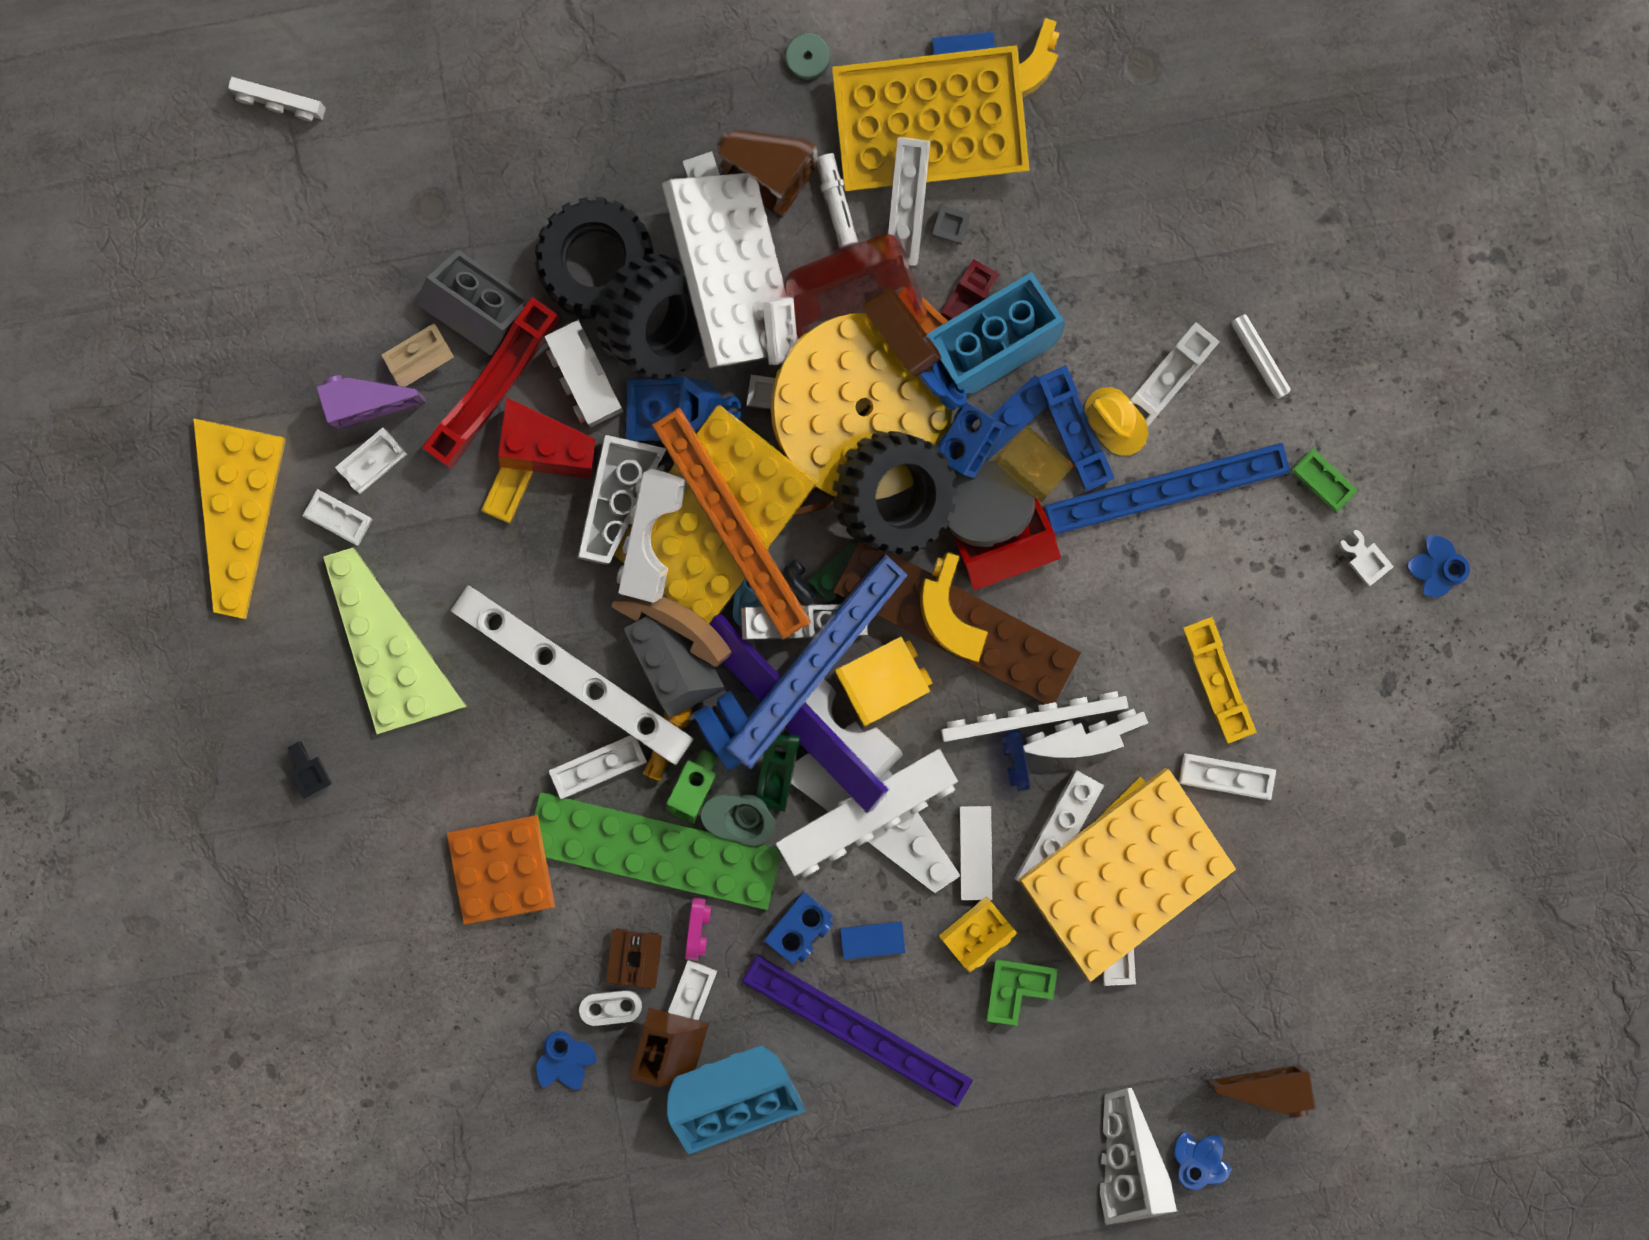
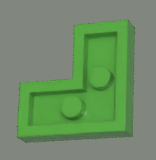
(1012, 981)

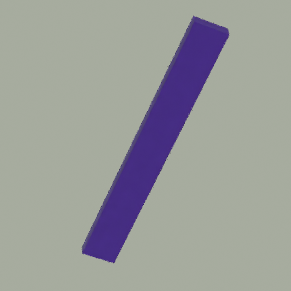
(813, 731)
(857, 1030)

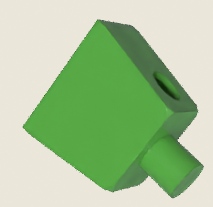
(688, 799)

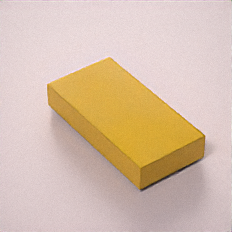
(506, 493)

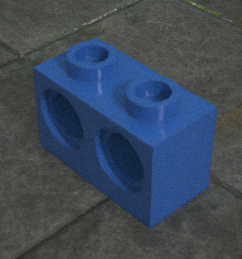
(976, 444)
(793, 923)

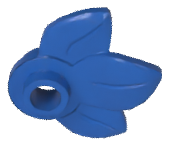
(943, 386)
(1434, 565)
(564, 1065)
(1203, 1157)

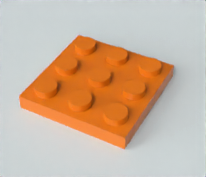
(500, 869)

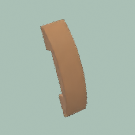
(707, 642)

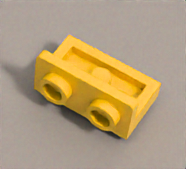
(978, 934)

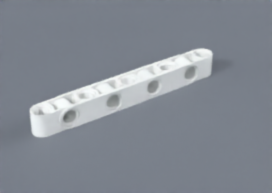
(571, 674)

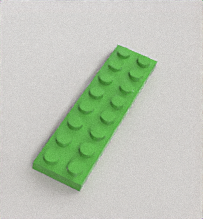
(656, 851)

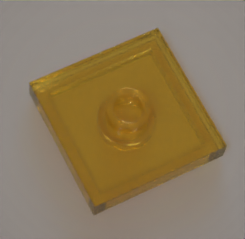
(1034, 463)

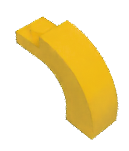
(1041, 62)
(940, 620)

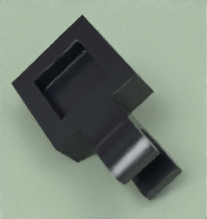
(309, 774)

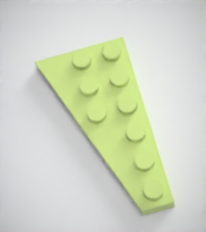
(392, 662)

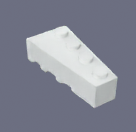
(614, 495)

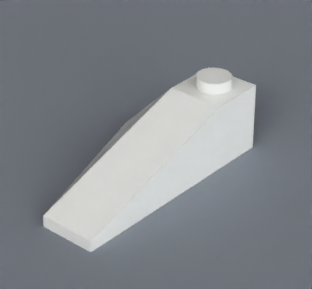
(1135, 1175)

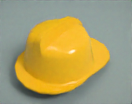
(1116, 421)

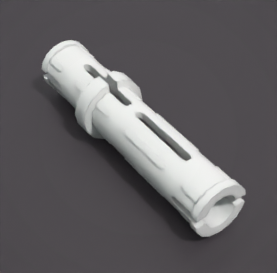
(838, 207)

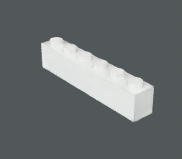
(851, 824)

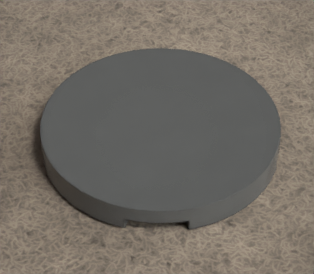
(990, 507)

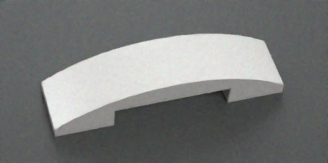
(1174, 372)

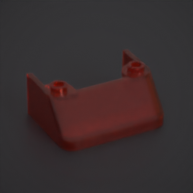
(879, 255)

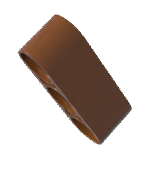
(902, 331)

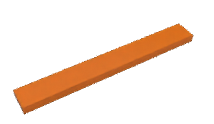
(731, 523)

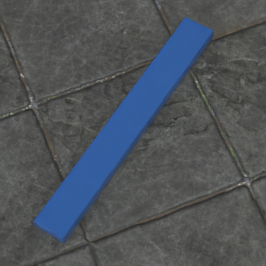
(1167, 489)
(816, 661)

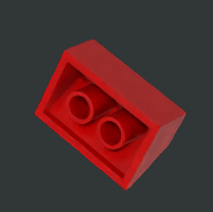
(1013, 556)

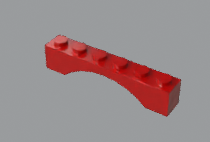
(478, 404)

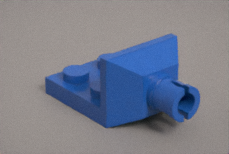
(654, 399)

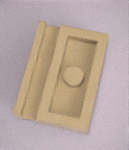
(417, 355)

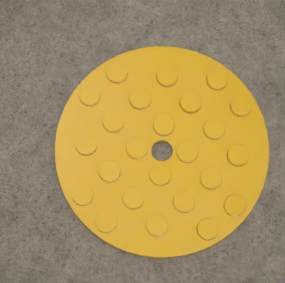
(819, 392)

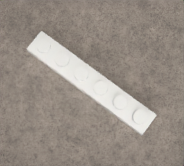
(1047, 713)

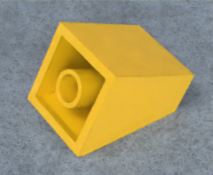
(884, 680)

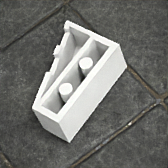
(582, 374)

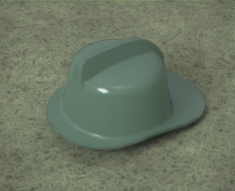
(738, 818)

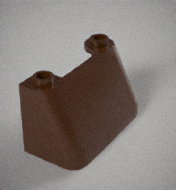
(776, 162)

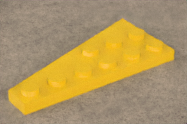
(237, 494)

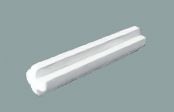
(1260, 356)

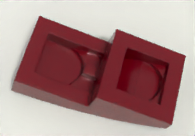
(971, 289)

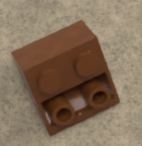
(667, 1047)

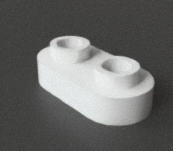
(610, 1008)

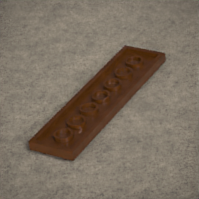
(1012, 648)

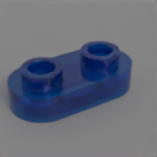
(1018, 774)

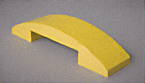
(1218, 680)

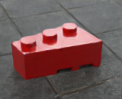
(543, 444)

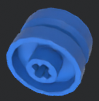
(720, 731)

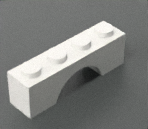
(642, 572)
(870, 746)

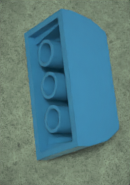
(998, 334)
(731, 1099)

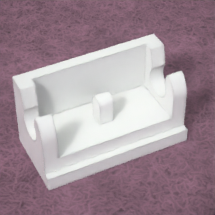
(371, 460)

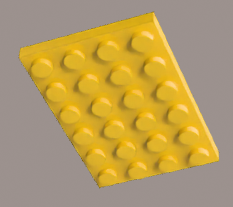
(957, 101)
(685, 541)
(1127, 874)

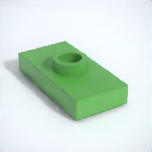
(1324, 480)

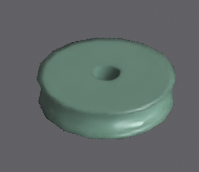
(805, 44)

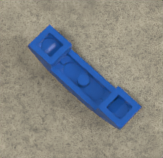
(1074, 428)

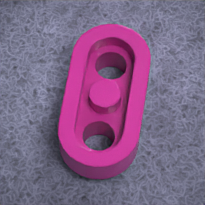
(695, 942)

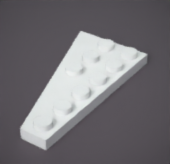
(906, 843)

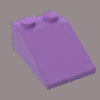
(357, 401)

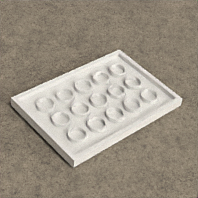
(726, 262)

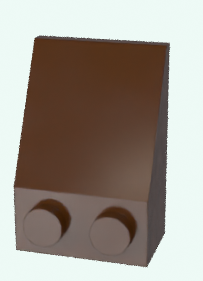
(1278, 1089)

